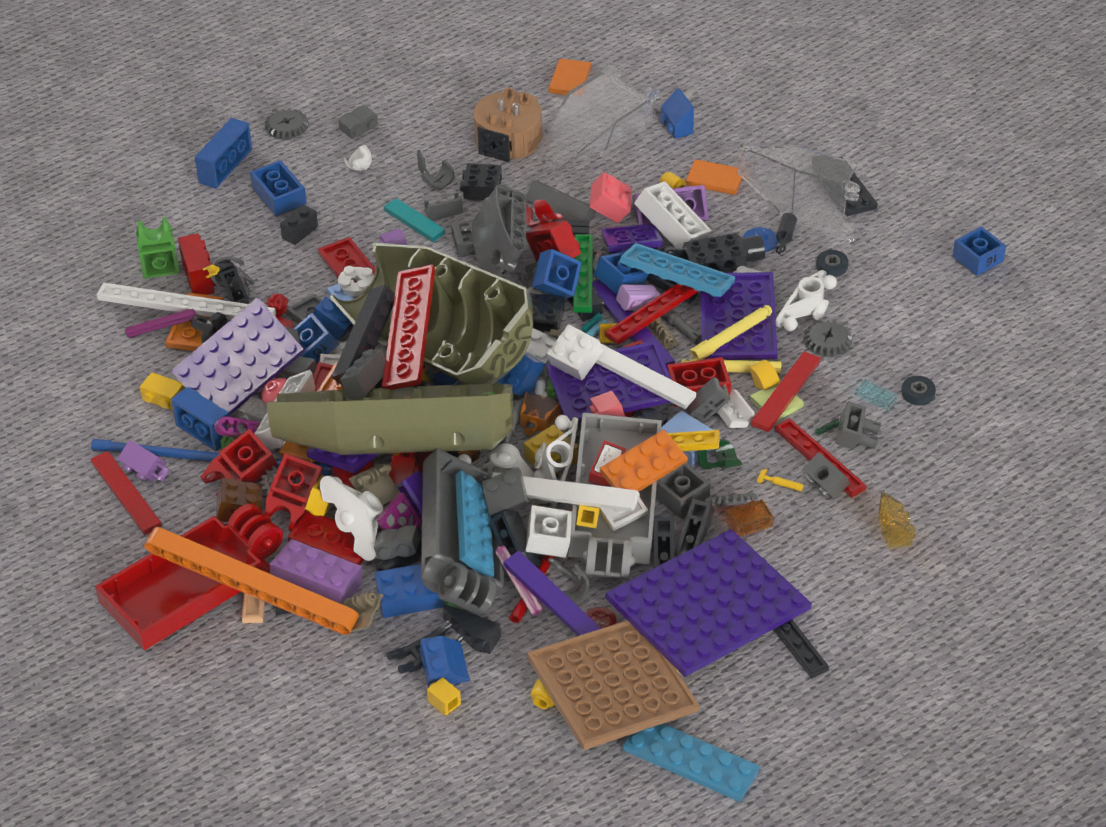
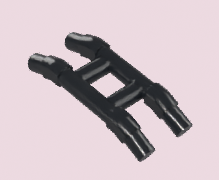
(413, 649)

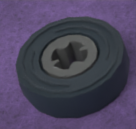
(833, 262)
(922, 397)

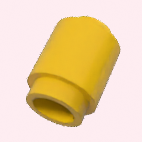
(673, 180)

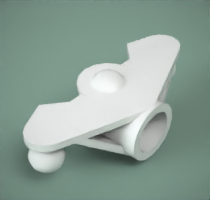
(806, 300)
(564, 449)
(503, 459)
(354, 513)

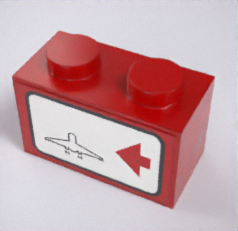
(606, 454)

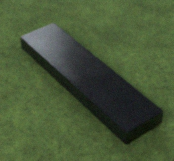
(801, 649)

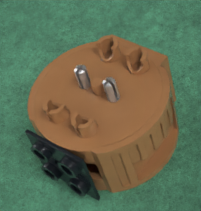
(508, 125)

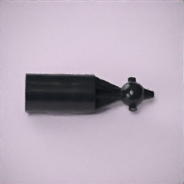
(785, 231)

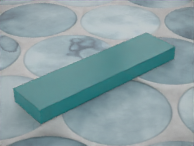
(414, 220)

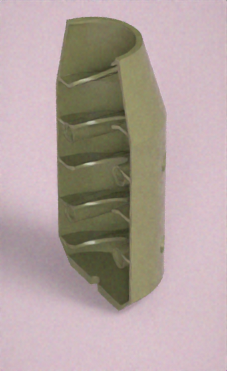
(475, 319)
(395, 419)

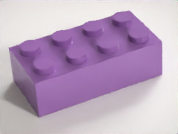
(317, 571)

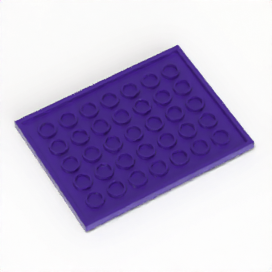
(708, 602)

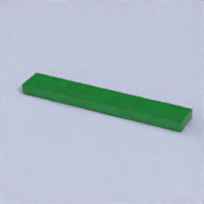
(583, 293)

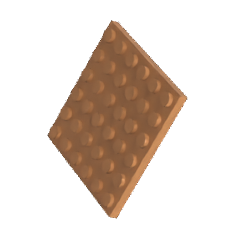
(611, 684)

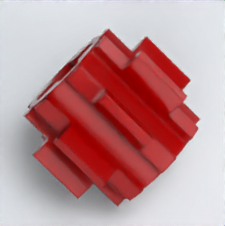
(278, 302)

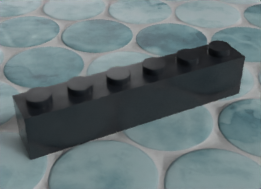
(366, 328)

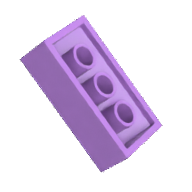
(692, 196)

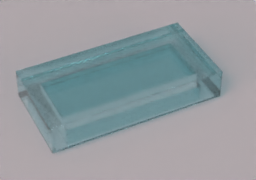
(876, 394)

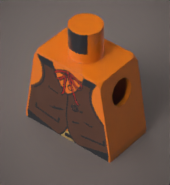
(538, 413)

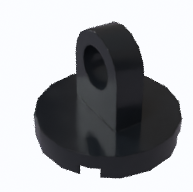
(210, 326)

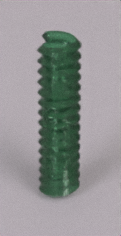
(827, 427)

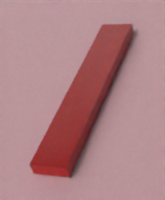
(649, 313)
(785, 391)
(810, 448)
(126, 492)

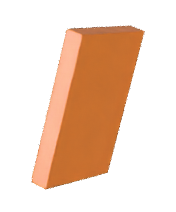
(569, 75)
(714, 177)

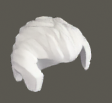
(360, 159)

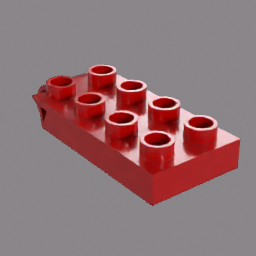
(162, 597)

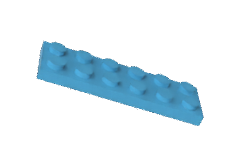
(677, 269)
(474, 525)
(693, 760)

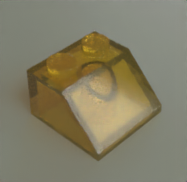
(895, 522)

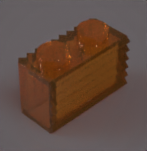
(749, 518)

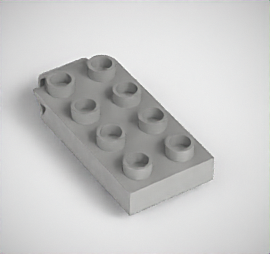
(605, 551)

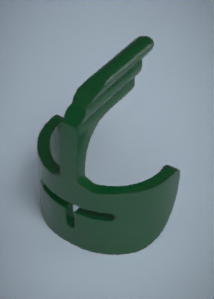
(725, 449)

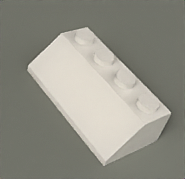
(671, 215)
(298, 383)

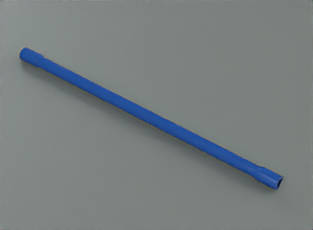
(108, 445)

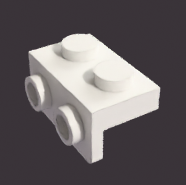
(736, 412)

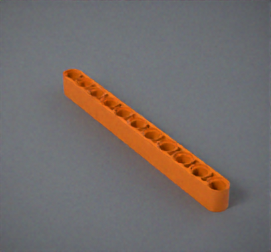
(251, 581)

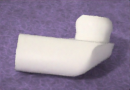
(540, 387)

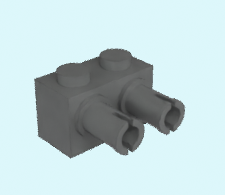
(851, 425)

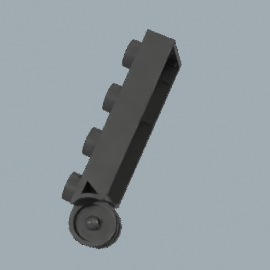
(441, 565)

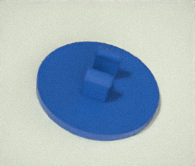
(768, 236)

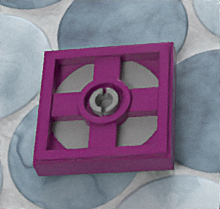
(399, 514)

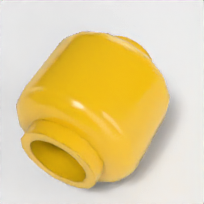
(540, 696)

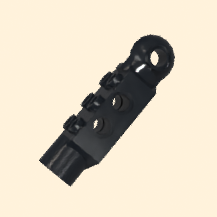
(721, 252)

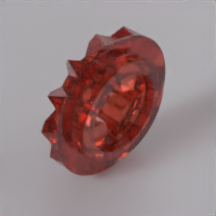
(601, 614)

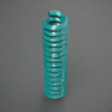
(592, 322)

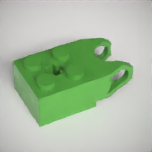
(157, 250)

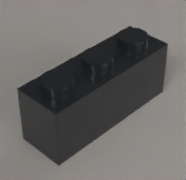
(512, 534)

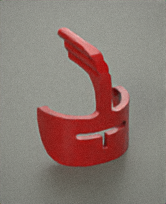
(541, 208)

